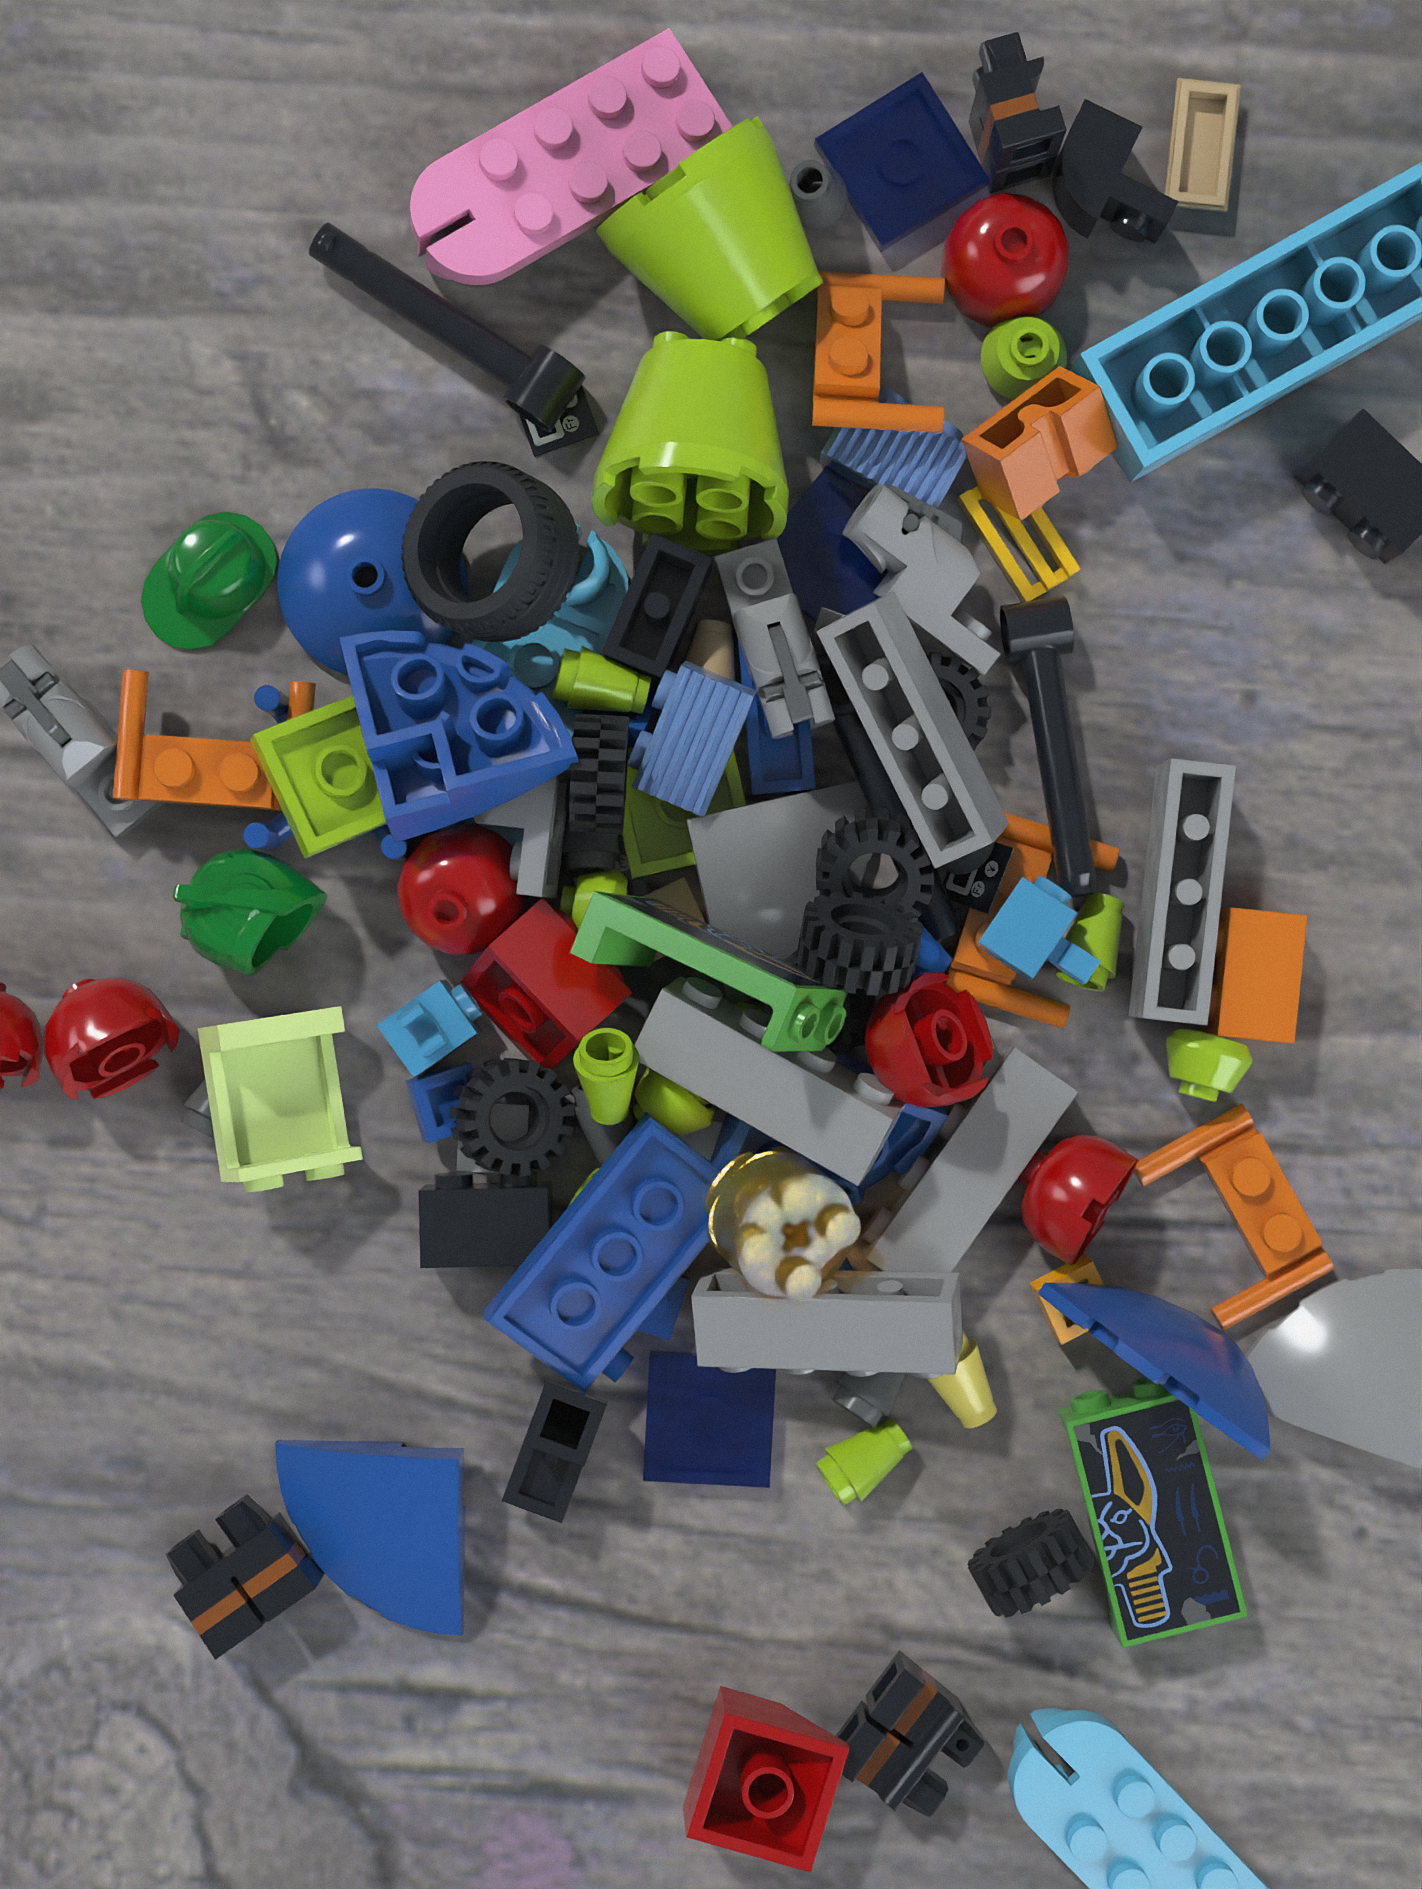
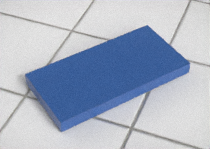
(609, 1255)

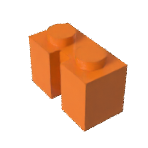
(1038, 438)
(1257, 975)

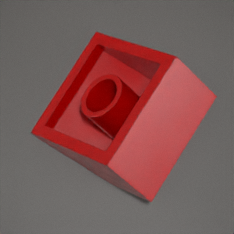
(540, 989)
(763, 1781)

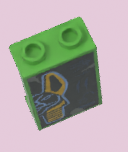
(633, 929)
(1152, 1512)

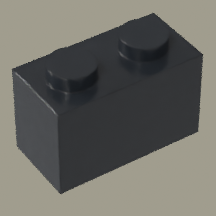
(1368, 487)
(658, 607)
(482, 1221)

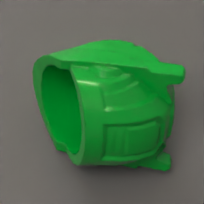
(246, 908)

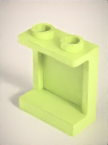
(276, 1098)

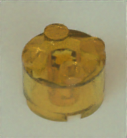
(780, 1222)

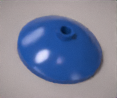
(321, 568)

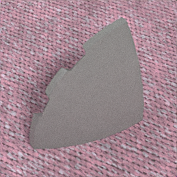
(762, 865)
(1350, 1364)

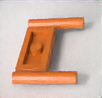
(850, 352)
(188, 767)
(981, 973)
(1258, 1203)

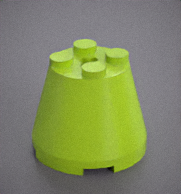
(718, 236)
(695, 448)

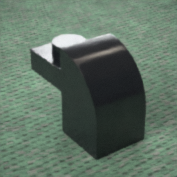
(1090, 180)
(554, 1450)

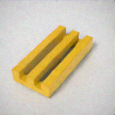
(1005, 560)

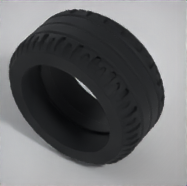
(439, 533)

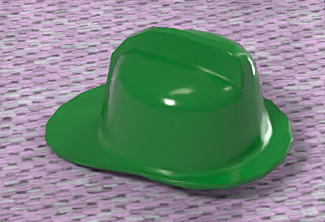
(208, 580)

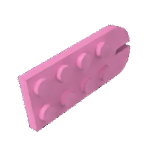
(563, 163)

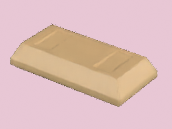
(1202, 144)

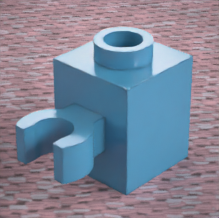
(1031, 932)
(432, 1026)

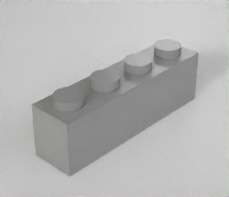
(914, 730)
(1182, 891)
(787, 1095)
(969, 1168)
(850, 1325)

